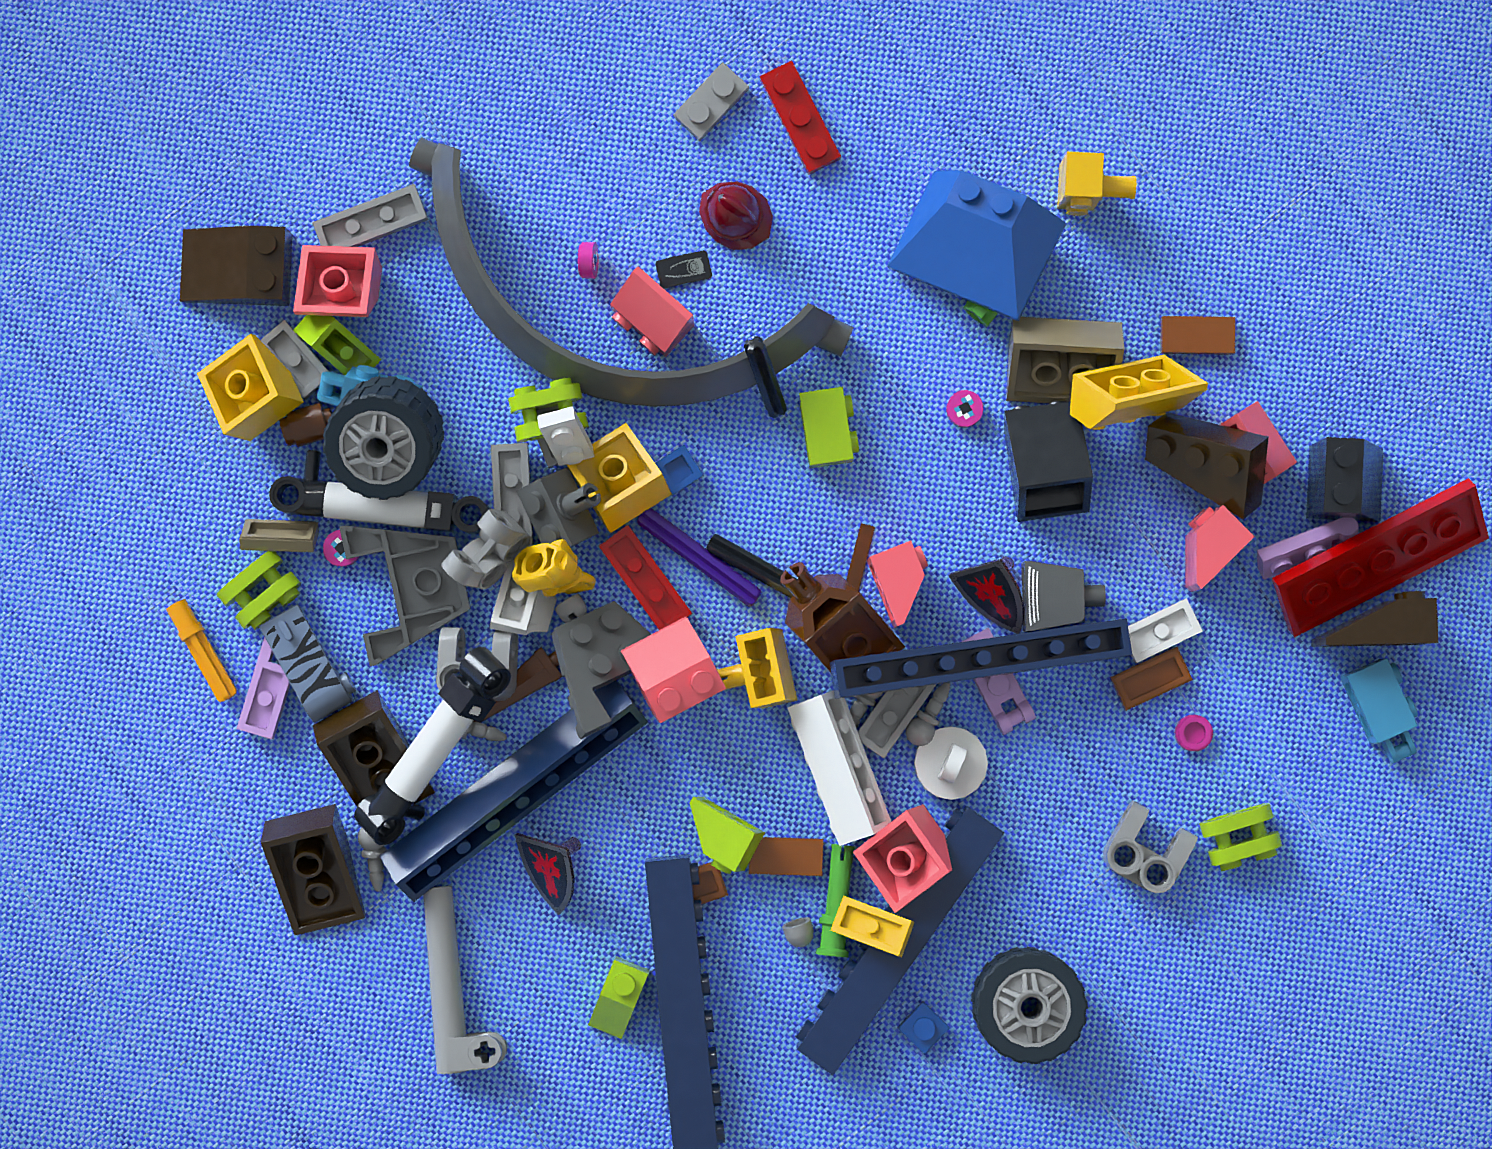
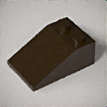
(236, 265)
(1401, 621)
(363, 746)
(313, 869)

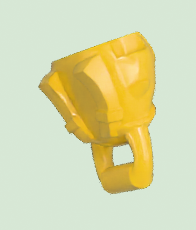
(551, 569)

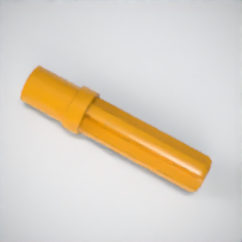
(201, 649)

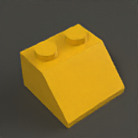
(249, 389)
(624, 478)

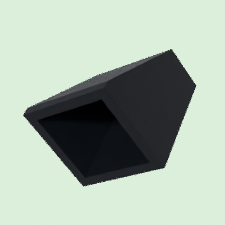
(1047, 461)
(1344, 479)

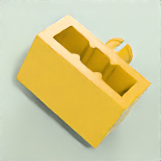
(1084, 183)
(762, 669)

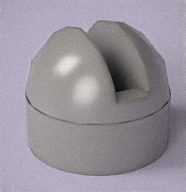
(571, 608)
(799, 932)

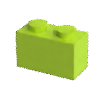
(827, 427)

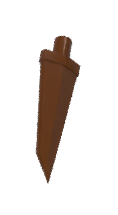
(531, 676)

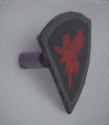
(993, 592)
(550, 868)

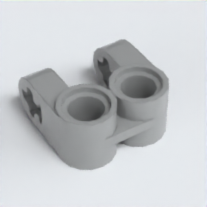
(486, 558)
(452, 651)
(1142, 857)

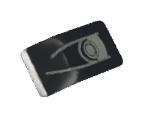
(683, 269)

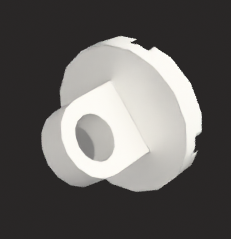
(951, 763)

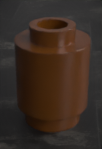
(305, 425)

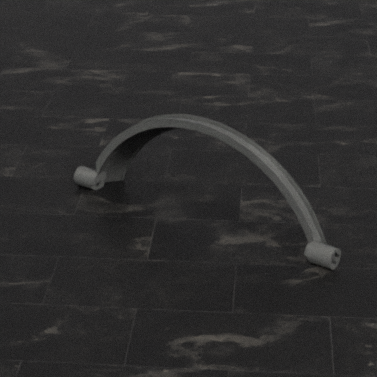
(632, 387)

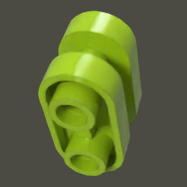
(528, 400)
(281, 590)
(1229, 854)

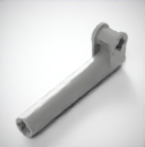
(453, 1047)

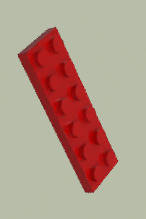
(1381, 557)

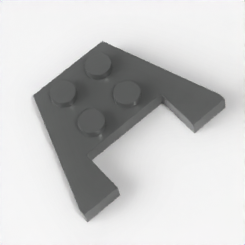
(420, 585)
(592, 658)

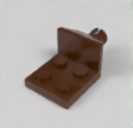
(834, 617)

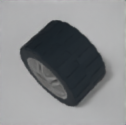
(383, 437)
(1047, 1028)

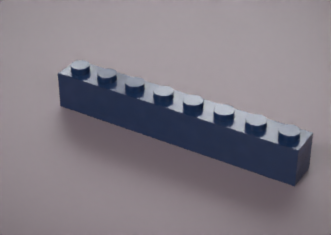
(980, 658)
(507, 795)
(876, 973)
(681, 1002)

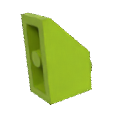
(335, 343)
(724, 835)
(618, 997)

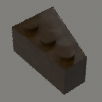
(1211, 459)

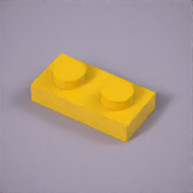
(872, 926)

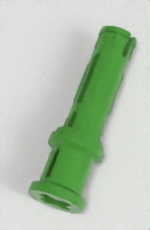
(838, 886)

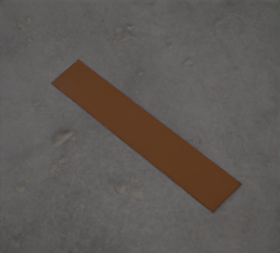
(860, 555)

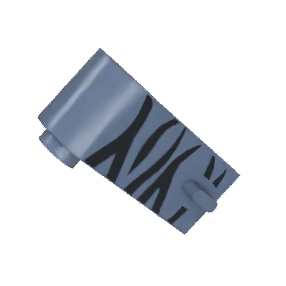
(306, 664)

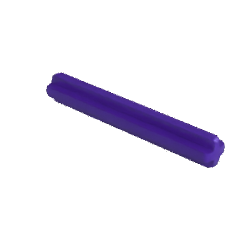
(699, 557)

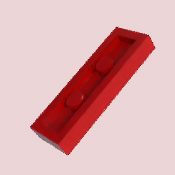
(800, 117)
(644, 578)

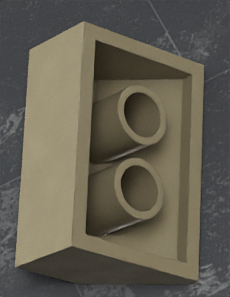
(1049, 352)

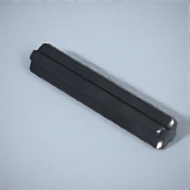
(765, 377)
(747, 563)

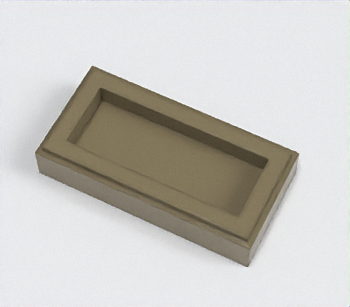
(279, 535)

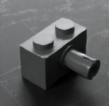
(560, 508)

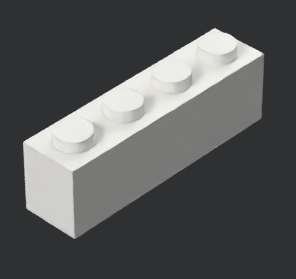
(839, 767)

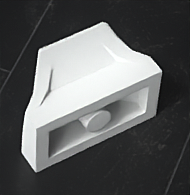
(521, 610)

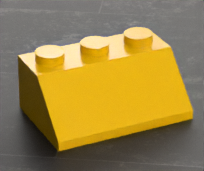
(1132, 391)

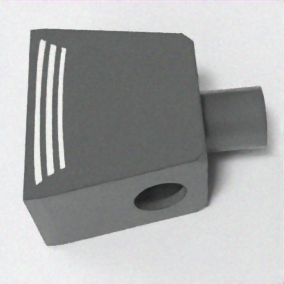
(1056, 595)

